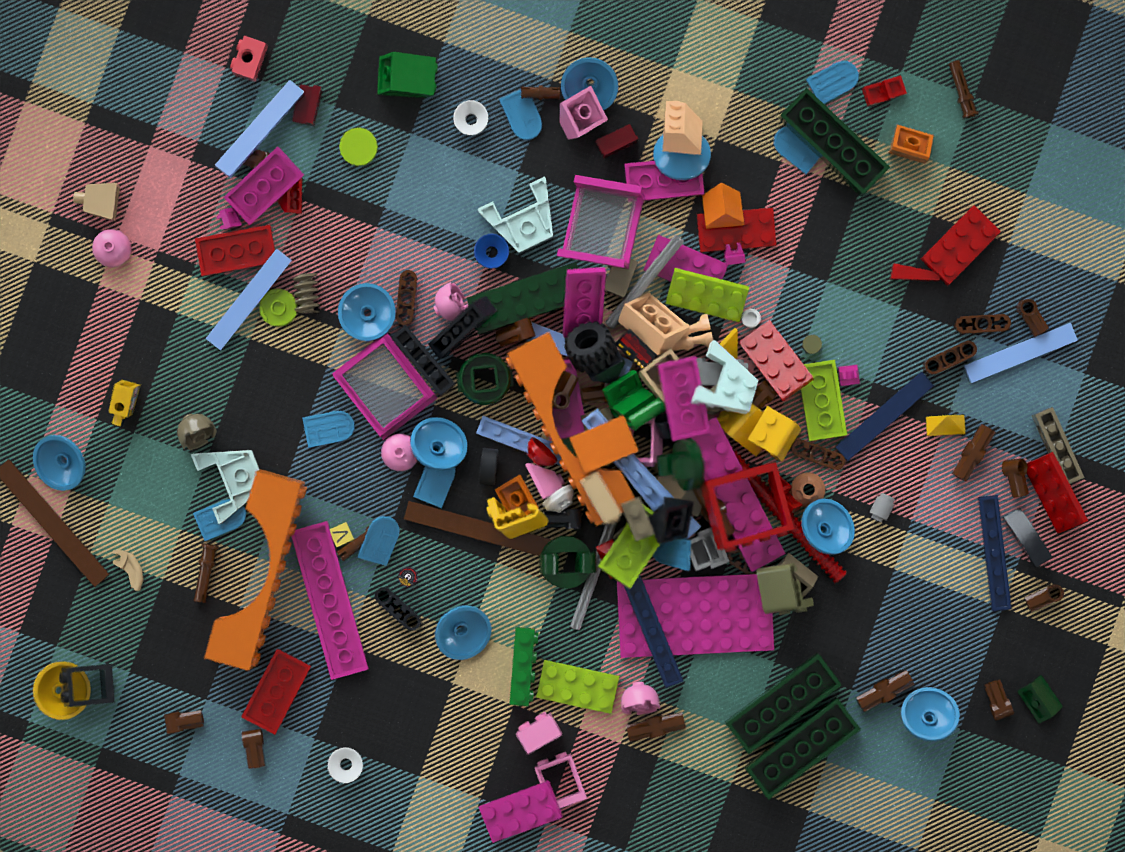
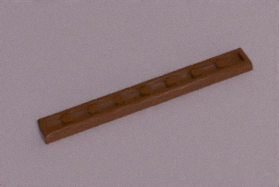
(52, 523)
(472, 528)

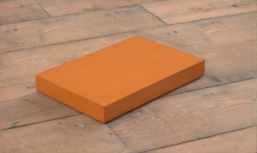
(603, 444)

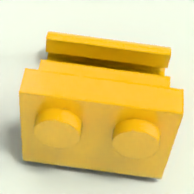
(740, 426)
(775, 433)
(516, 521)

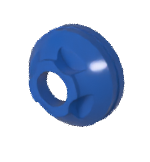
(484, 243)

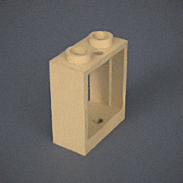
(601, 498)

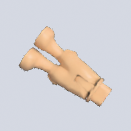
(688, 343)

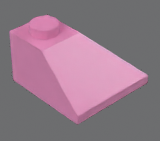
(581, 113)
(545, 480)

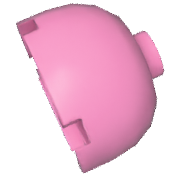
(111, 248)
(449, 302)
(397, 453)
(640, 699)

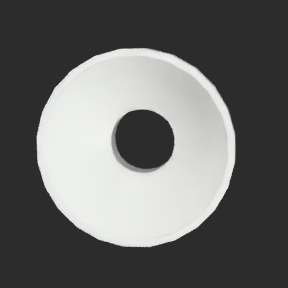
(466, 108)
(560, 499)
(336, 770)

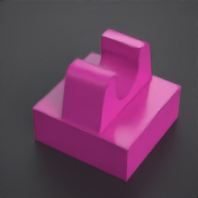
(230, 218)
(734, 257)
(848, 375)

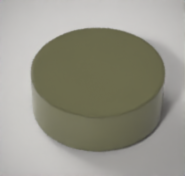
(812, 344)

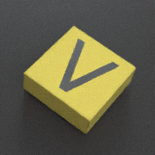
(341, 534)

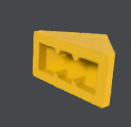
(730, 343)
(945, 425)

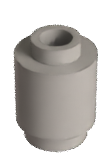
(882, 507)

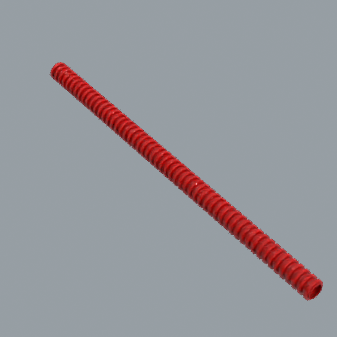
(767, 497)

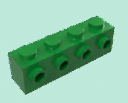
(522, 666)

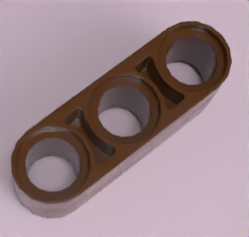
(958, 355)

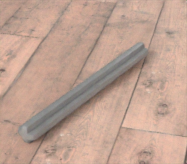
(646, 278)
(591, 581)

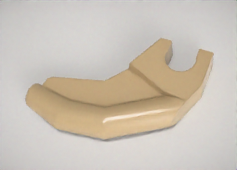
(130, 564)

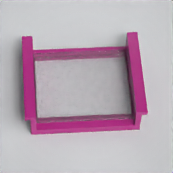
(603, 222)
(384, 386)

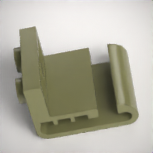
(780, 591)

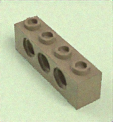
(1056, 442)

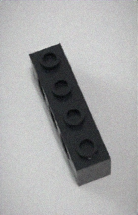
(462, 327)
(423, 360)

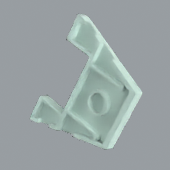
(526, 226)
(735, 384)
(238, 474)

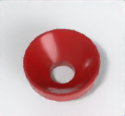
(540, 454)

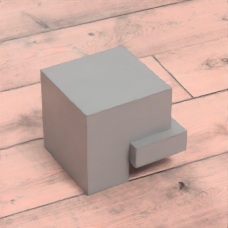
(705, 552)

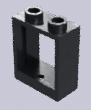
(106, 682)

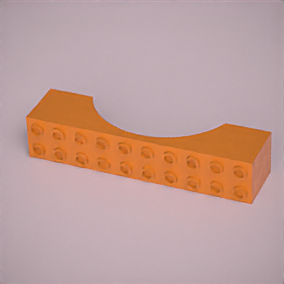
(538, 369)
(275, 505)

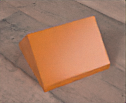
(911, 144)
(722, 207)
(515, 495)

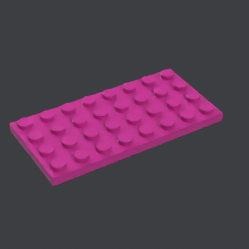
(700, 616)

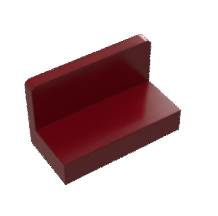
(307, 107)
(617, 141)

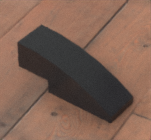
(1027, 537)

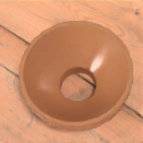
(799, 483)

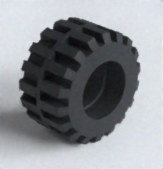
(590, 347)

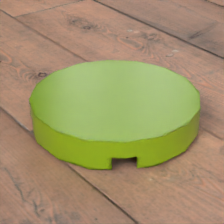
(358, 146)
(278, 307)

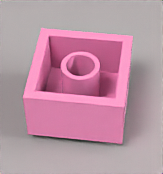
(539, 732)

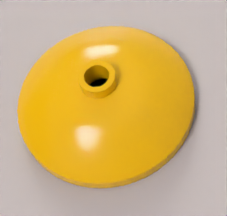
(45, 691)

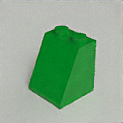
(407, 75)

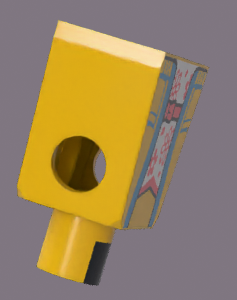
(125, 393)

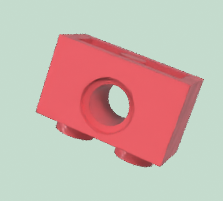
(251, 69)

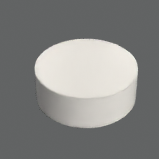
(750, 318)

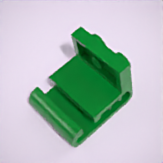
(633, 401)

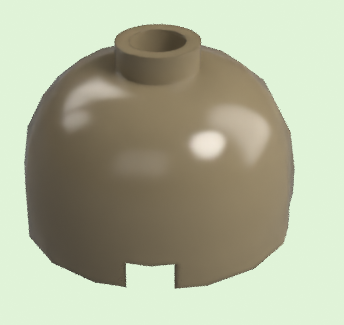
(195, 430)

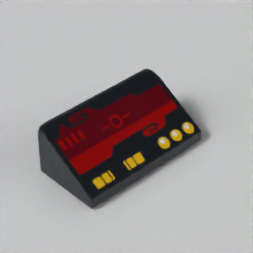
(635, 349)

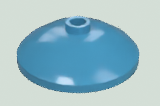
(602, 74)
(681, 165)
(363, 298)
(442, 435)
(53, 467)
(834, 522)
(467, 640)
(930, 704)

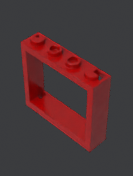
(715, 515)

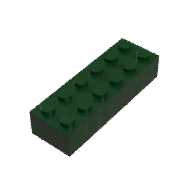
(834, 142)
(525, 298)
(783, 703)
(802, 748)

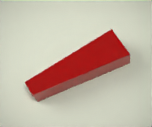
(903, 272)

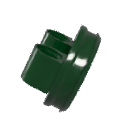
(466, 379)
(684, 464)
(549, 562)

